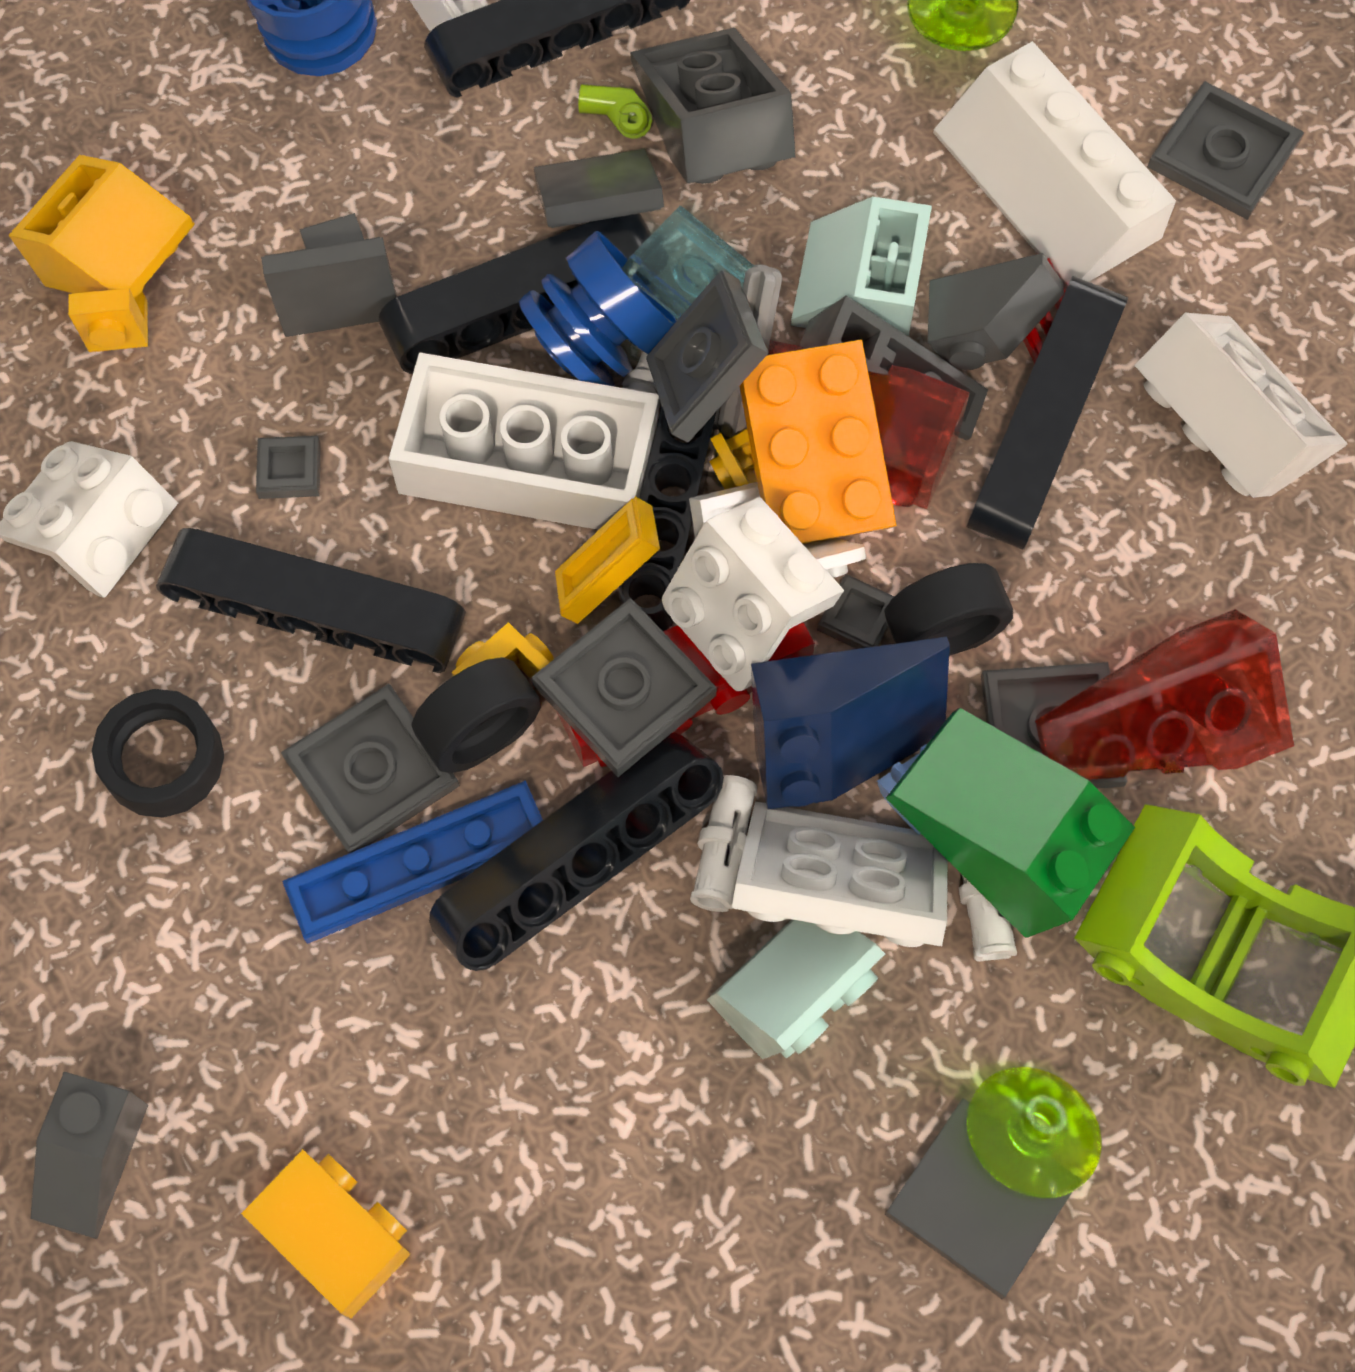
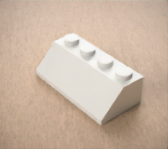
(1055, 166)
(522, 441)

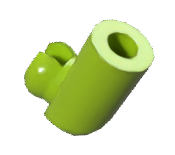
(619, 105)

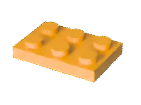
(818, 442)

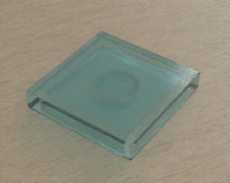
(682, 261)

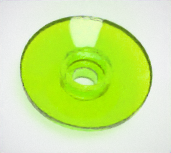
(982, 26)
(1022, 1151)

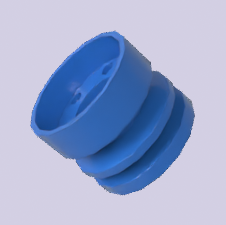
(315, 34)
(596, 314)

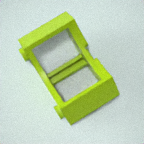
(1227, 948)

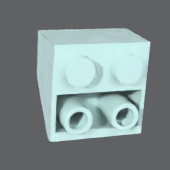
(865, 254)
(791, 983)

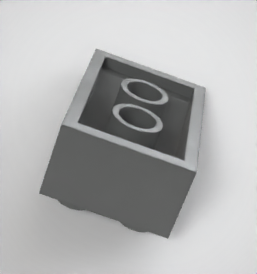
(716, 105)

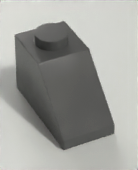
(990, 309)
(83, 1153)

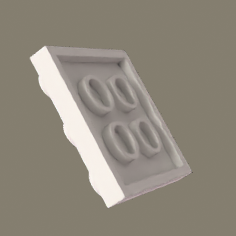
(843, 876)

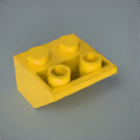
(99, 229)

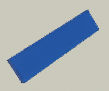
(409, 863)

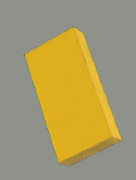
(606, 560)

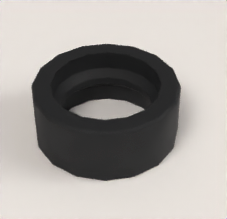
(955, 603)
(475, 714)
(129, 717)

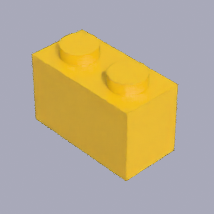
(328, 1232)

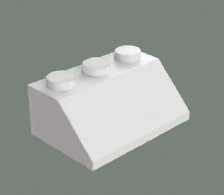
(1237, 404)

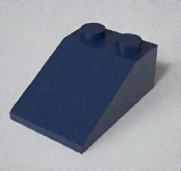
(844, 716)

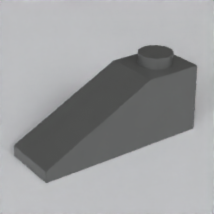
(888, 346)

